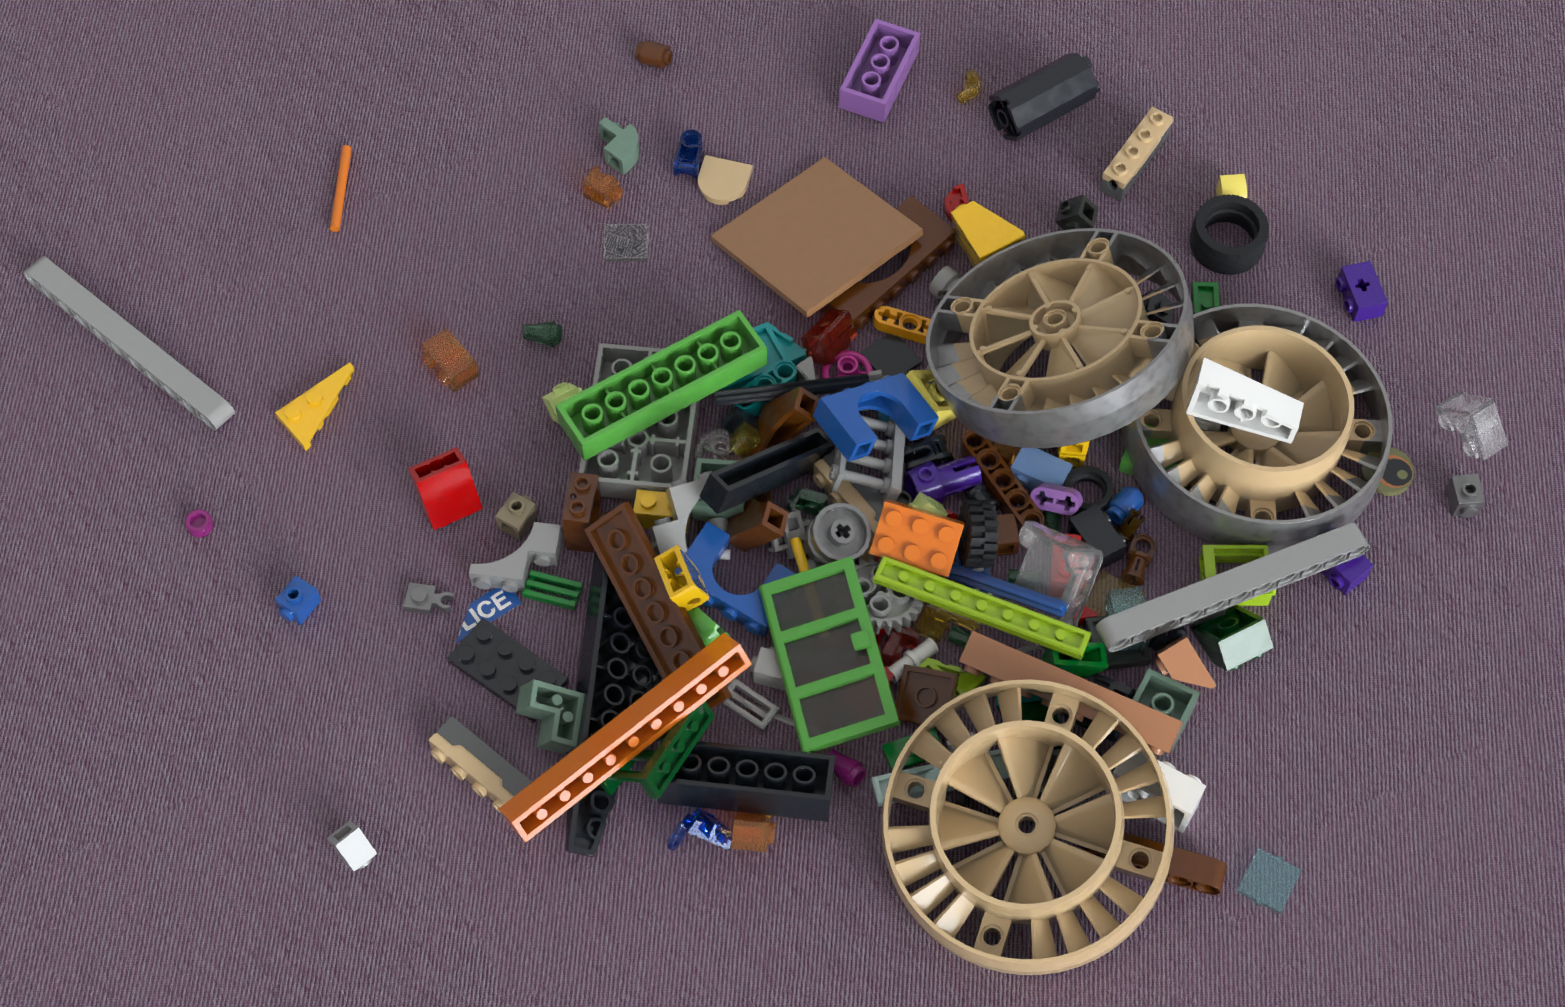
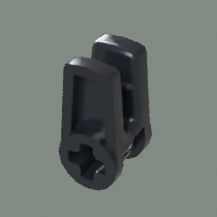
(927, 451)

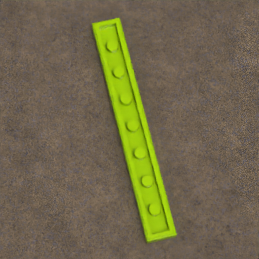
(982, 607)

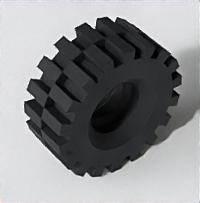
(979, 534)

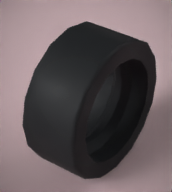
(1093, 475)

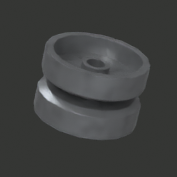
(840, 520)

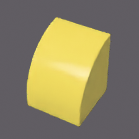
(1232, 185)

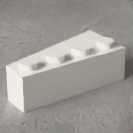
(1243, 403)

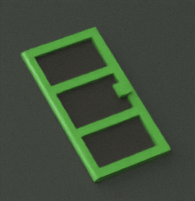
(828, 655)

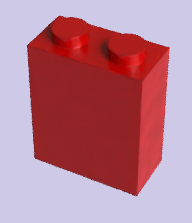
(445, 488)

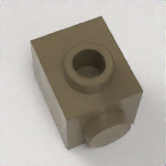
(516, 515)

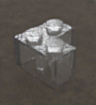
(1476, 421)

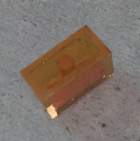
(449, 360)
(753, 832)

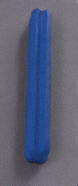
(1008, 590)

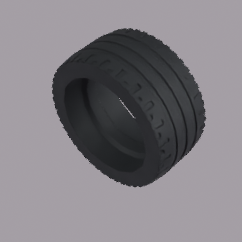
(1235, 211)

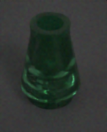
(544, 333)

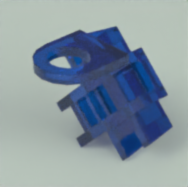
(704, 826)

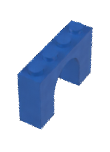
(892, 395)
(746, 608)

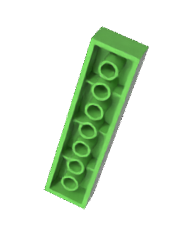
(661, 384)

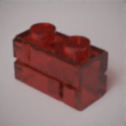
(829, 336)

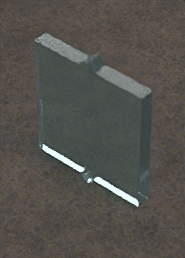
(1269, 881)

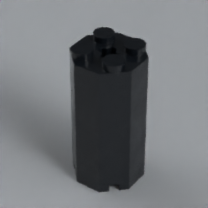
(1043, 96)

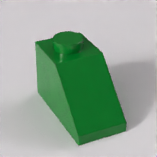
(1092, 662)

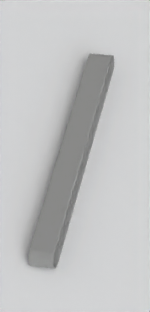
(129, 343)
(1231, 587)

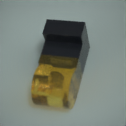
(742, 431)

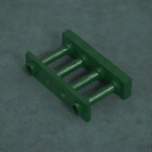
(668, 757)

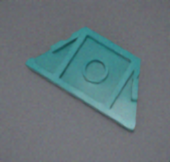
(779, 348)

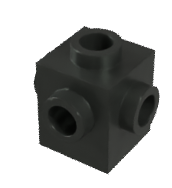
(1076, 213)

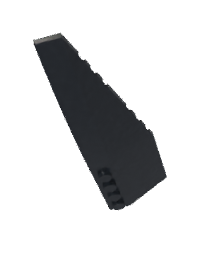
(613, 676)

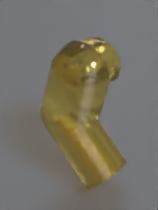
(972, 87)

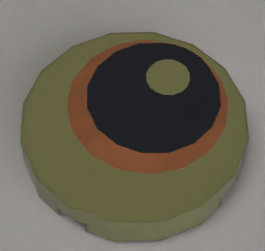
(1397, 474)

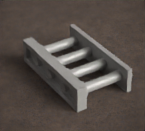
(892, 465)

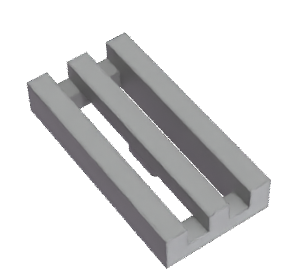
(767, 718)

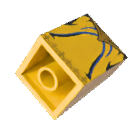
(982, 232)

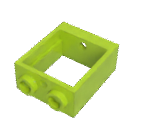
(1233, 554)

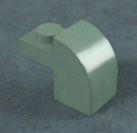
(622, 145)

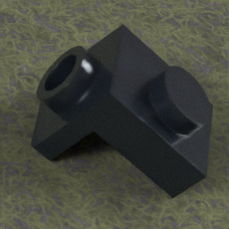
(1156, 302)

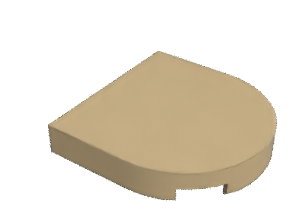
(723, 179)

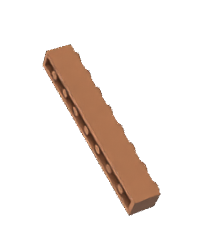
(1007, 664)

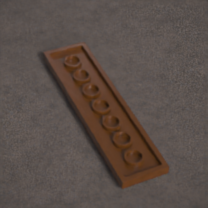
(634, 574)

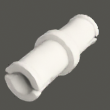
(913, 657)

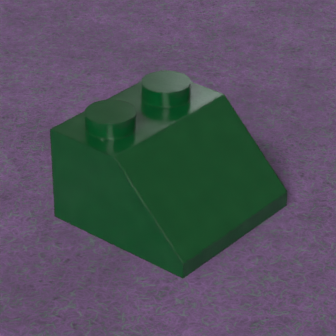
(1234, 637)

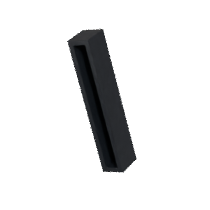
(765, 470)

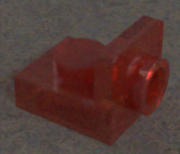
(896, 644)

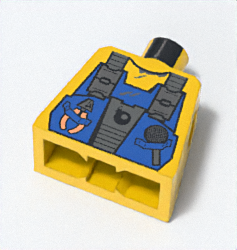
(684, 588)

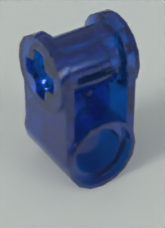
(689, 158)

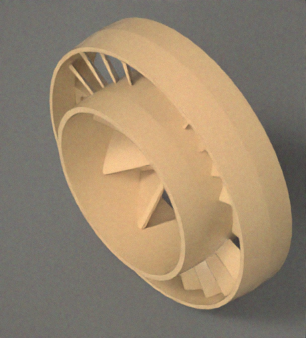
(1077, 873)

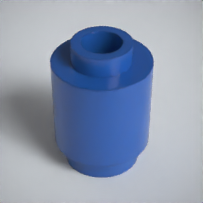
(1123, 502)

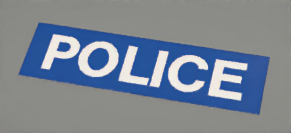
(489, 607)

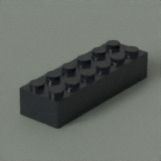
(754, 781)

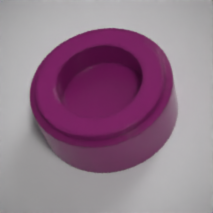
(199, 523)

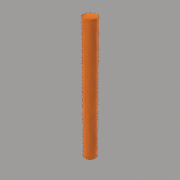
(340, 188)

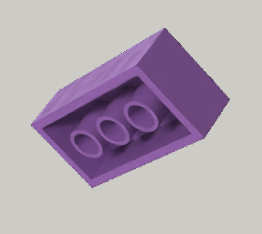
(879, 70)

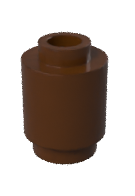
(653, 54)

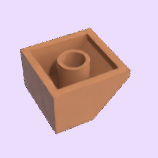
(1183, 663)

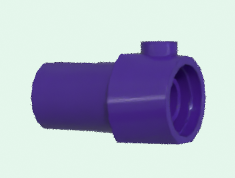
(942, 479)

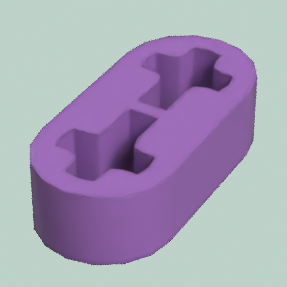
(1057, 495)

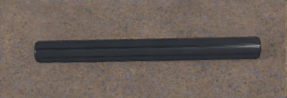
(772, 391)

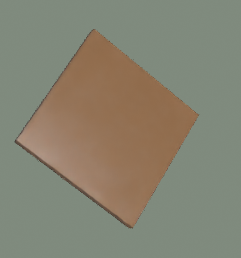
(816, 236)

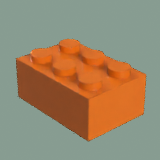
(917, 537)

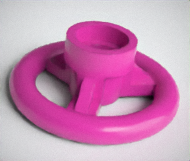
(848, 361)

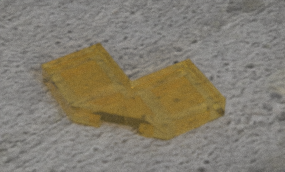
(936, 621)

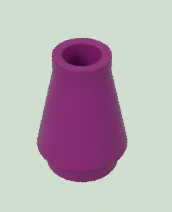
(848, 769)

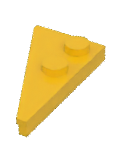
(308, 411)

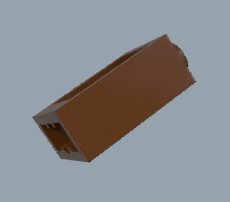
(581, 510)

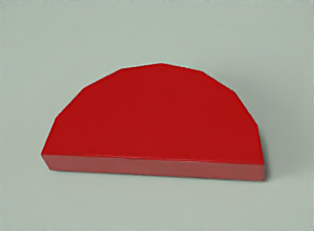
(954, 199)

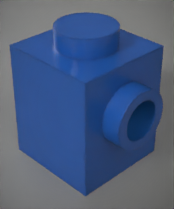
(297, 600)

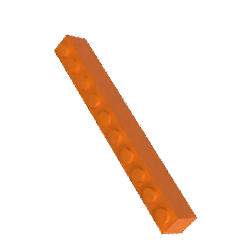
(624, 737)

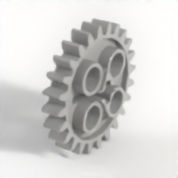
(885, 606)

